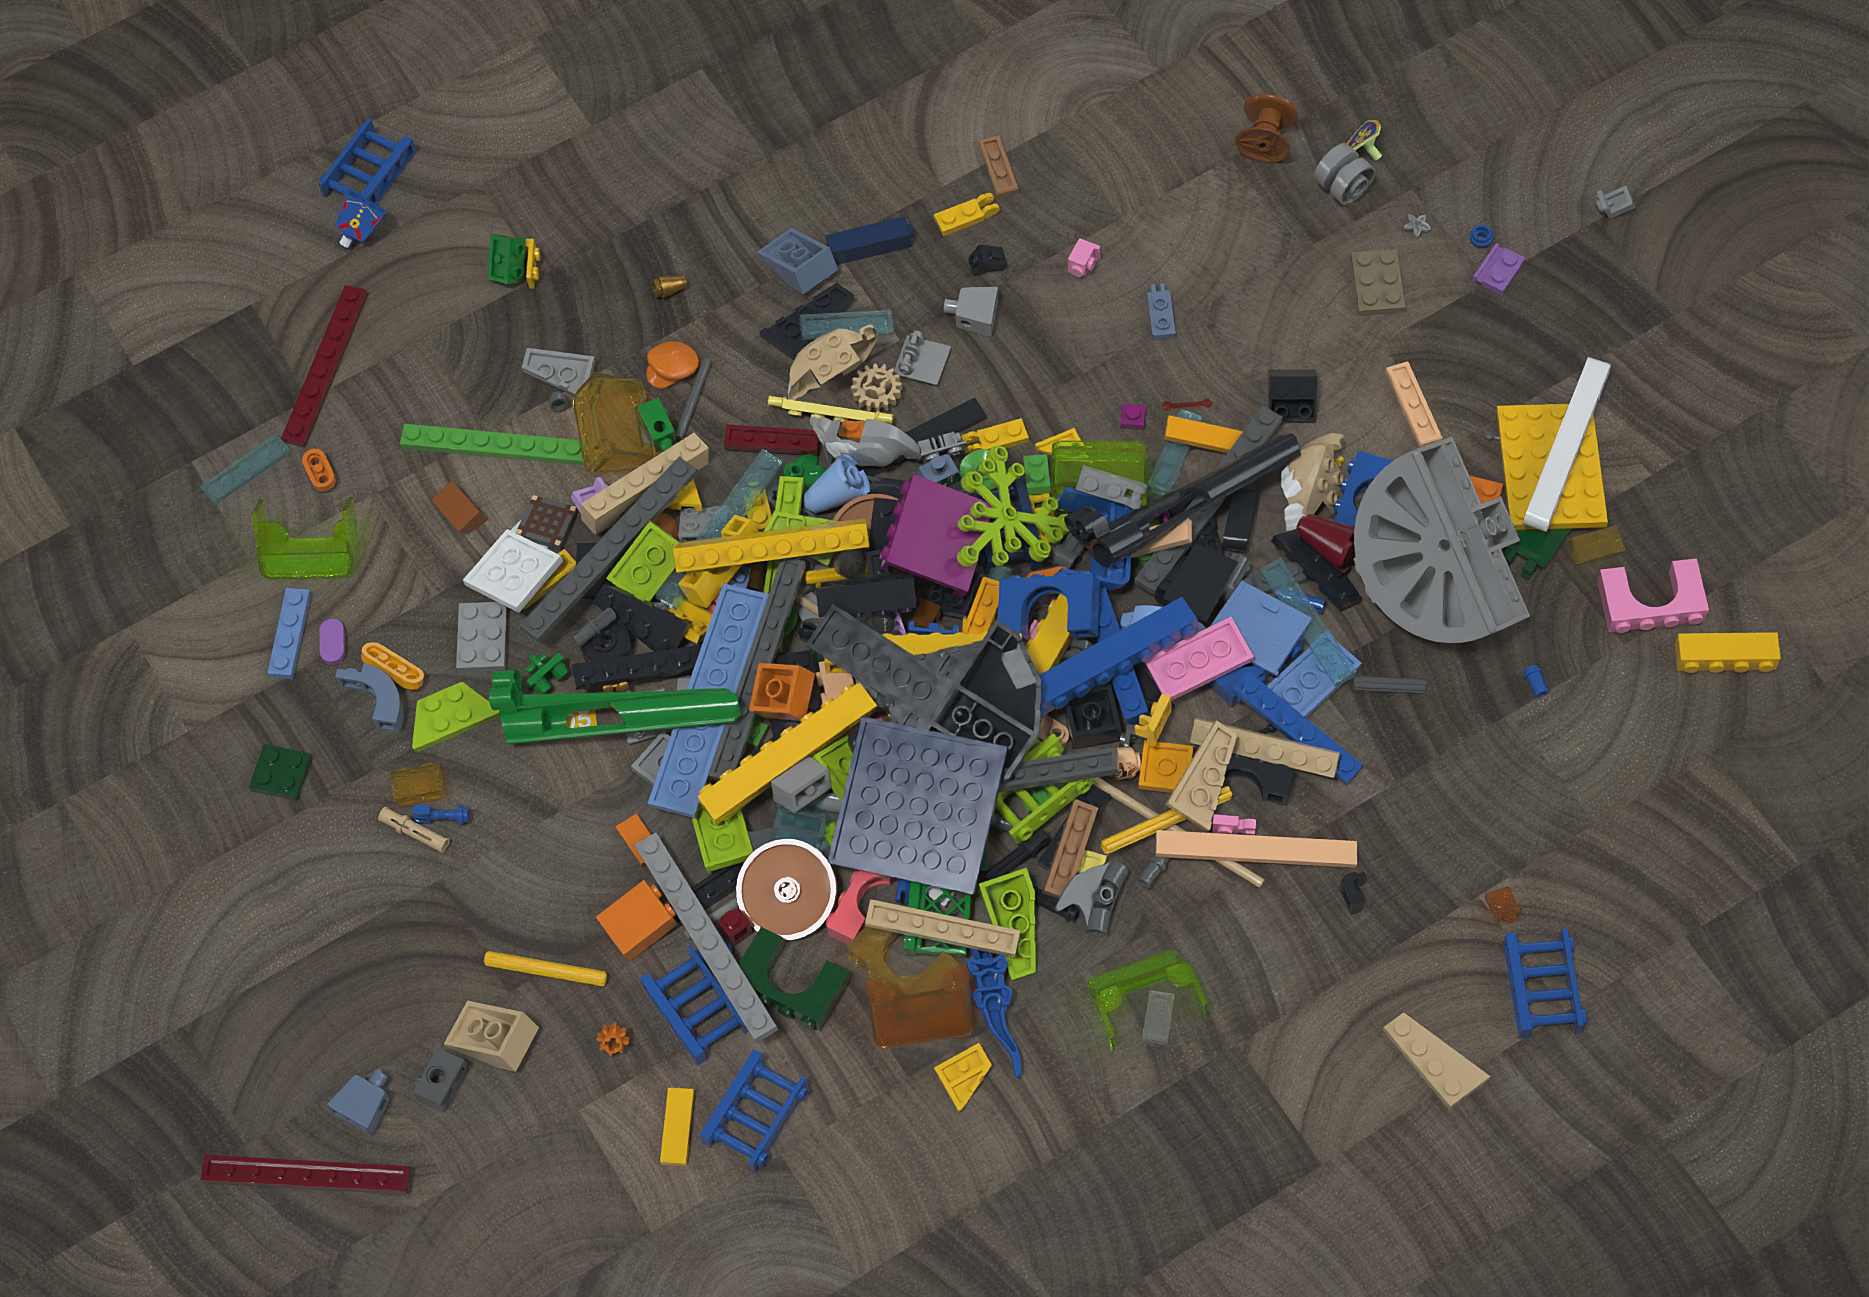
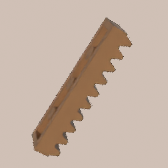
(1070, 847)

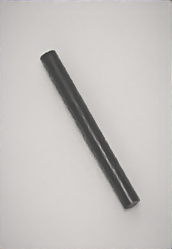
(692, 399)

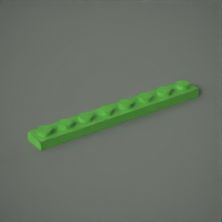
(491, 444)

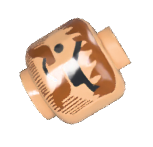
(1128, 763)

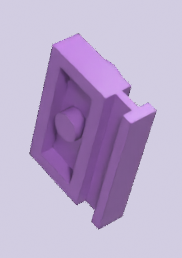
(1499, 269)

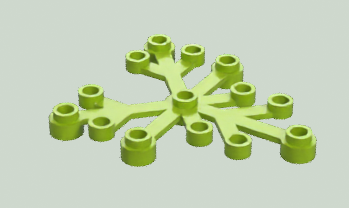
(1005, 514)

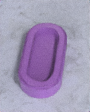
(332, 641)

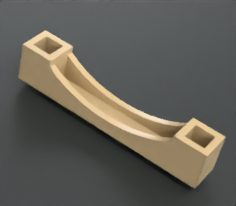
(607, 505)

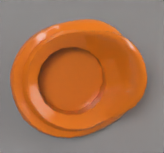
(670, 363)

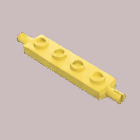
(819, 410)

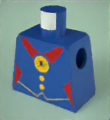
(357, 218)

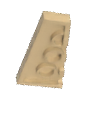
(1200, 784)

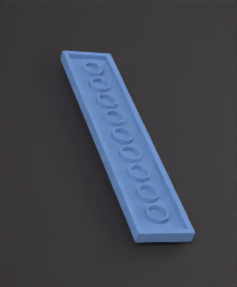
(718, 665)

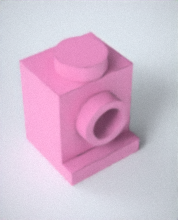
(1083, 258)

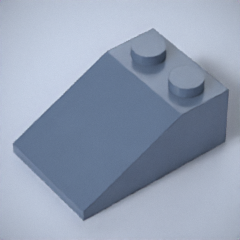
(799, 260)

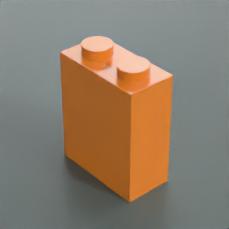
(637, 919)

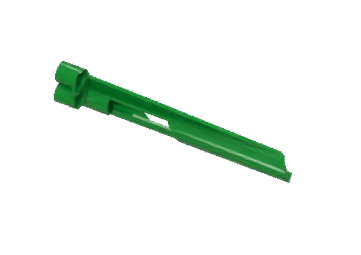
(544, 715)

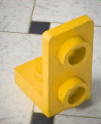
(533, 255)

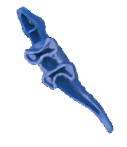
(993, 998)

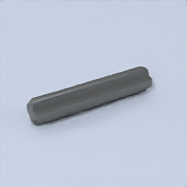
(1389, 684)

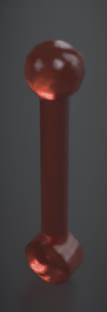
(1167, 405)

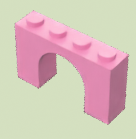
(1626, 613)

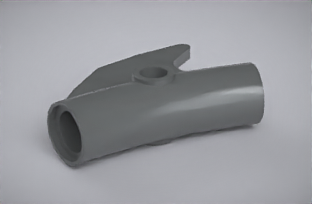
(1095, 895)

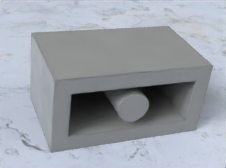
(801, 784)

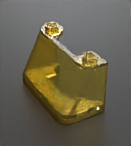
(610, 423)

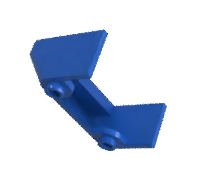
(1113, 576)

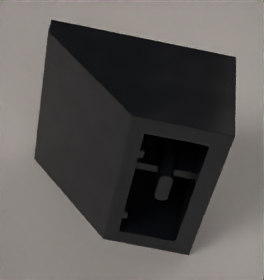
(1293, 394)

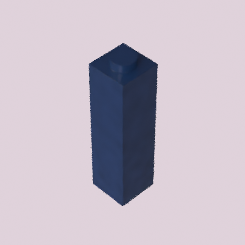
(870, 240)

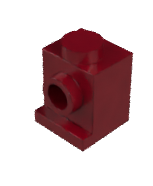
(732, 923)

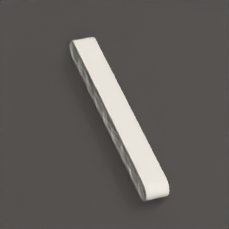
(1567, 444)

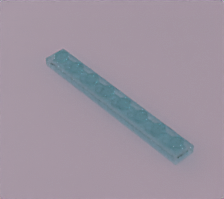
(737, 503)

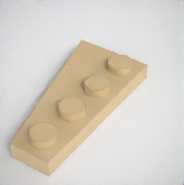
(1439, 1065)

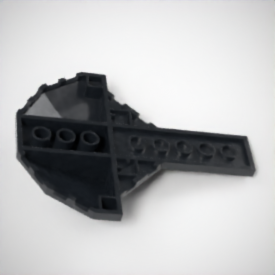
(964, 691)

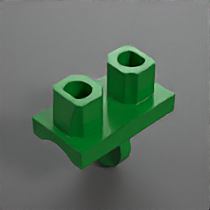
(554, 666)

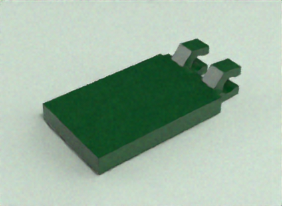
(1536, 547)

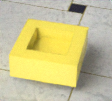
(1089, 860)

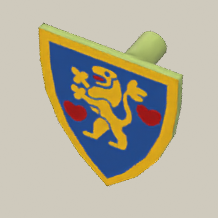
(1365, 137)

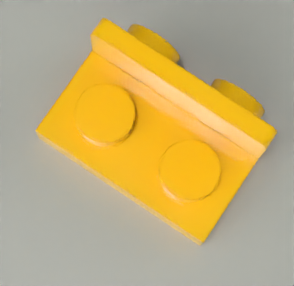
(700, 620)

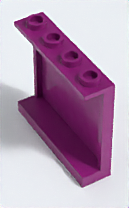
(928, 536)

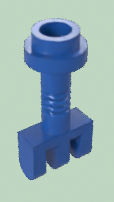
(424, 814)

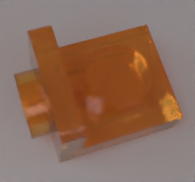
(1503, 905)

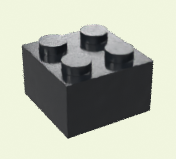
(1093, 718)

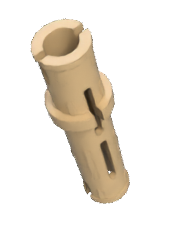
(413, 829)

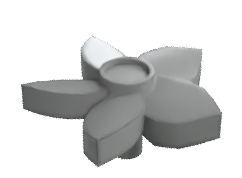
(1417, 225)

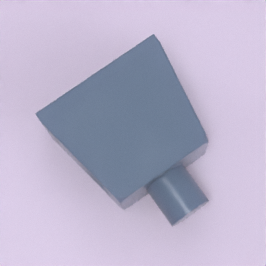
(361, 1102)

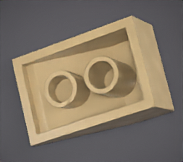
(492, 1035)

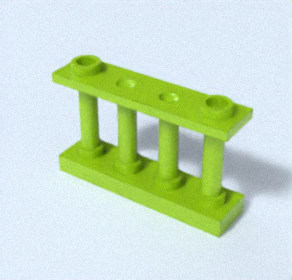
(1060, 798)

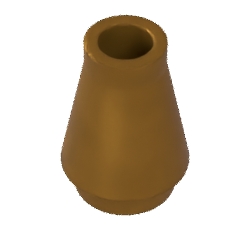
(667, 285)

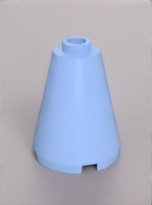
(837, 486)

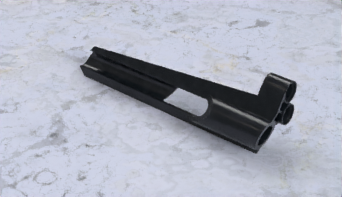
(1131, 532)

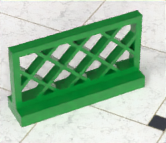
(918, 900)

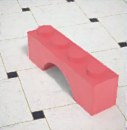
(847, 919)

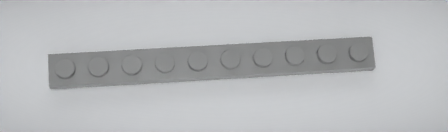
(706, 938)

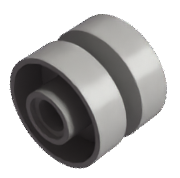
(1344, 174)

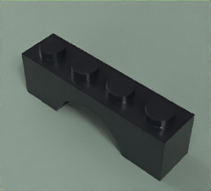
(1272, 780)

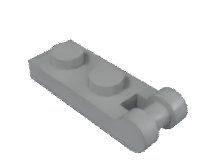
(1110, 486)

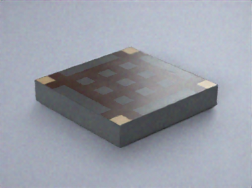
(546, 522)

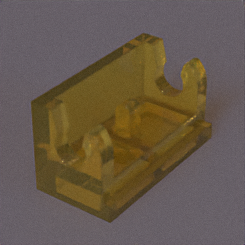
(1595, 545)

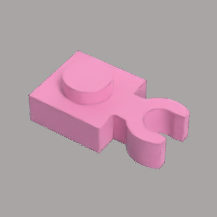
(1232, 825)

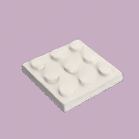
(512, 570)

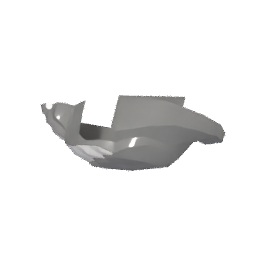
(878, 445)

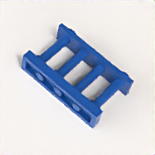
(386, 175)
(1523, 997)
(670, 1006)
(742, 1088)

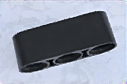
(1239, 520)

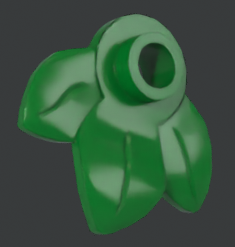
(807, 468)

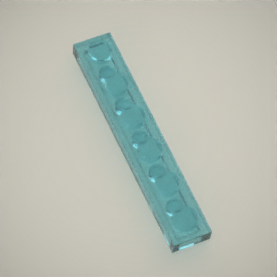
(1317, 634)

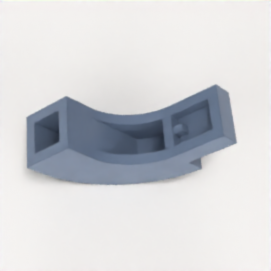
(389, 705)

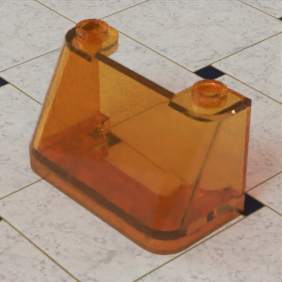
(922, 1015)

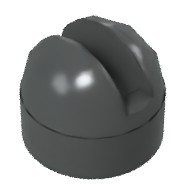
(560, 401)

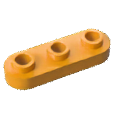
(393, 665)

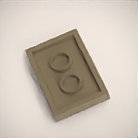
(1378, 282)

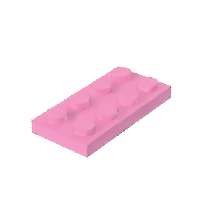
(1199, 659)

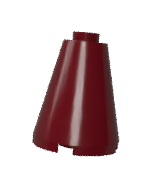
(1329, 538)

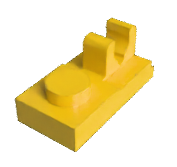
(760, 512)
(1154, 725)

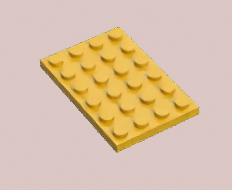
(1525, 445)

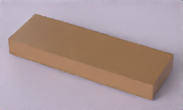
(998, 166)

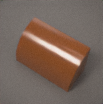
(459, 508)

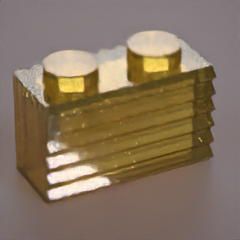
(418, 784)

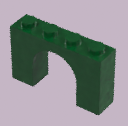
(810, 1006)

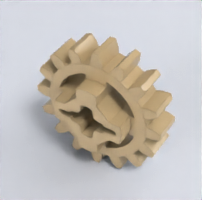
(877, 386)

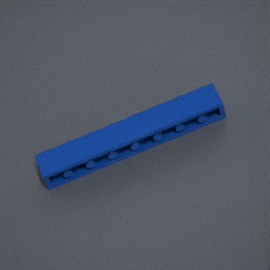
(1116, 654)

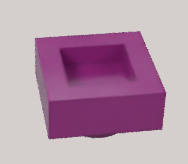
(1133, 416)

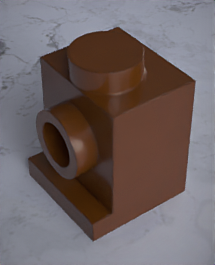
(926, 613)

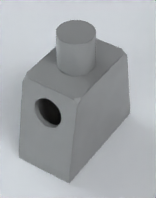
(974, 309)

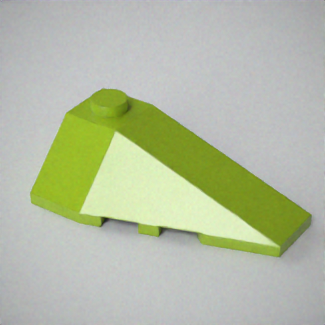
(1010, 904)

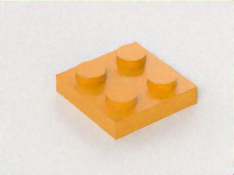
(1163, 766)

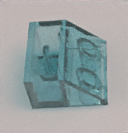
(804, 825)

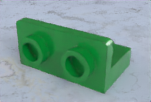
(506, 259)

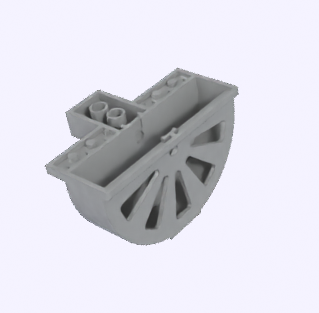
(1436, 550)

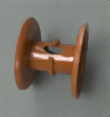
(1264, 139)

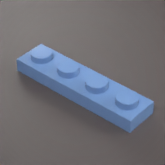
(289, 633)

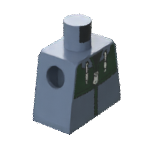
(942, 471)

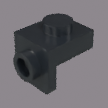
(987, 258)

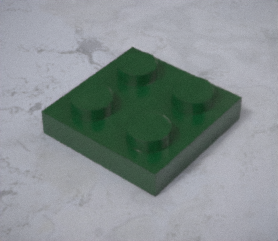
(280, 772)

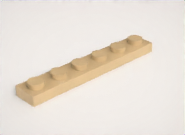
(1275, 749)
(942, 928)

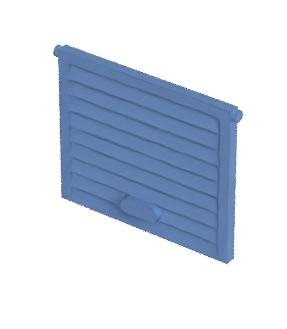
(1265, 624)

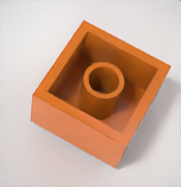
(781, 691)

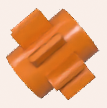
(612, 1031)

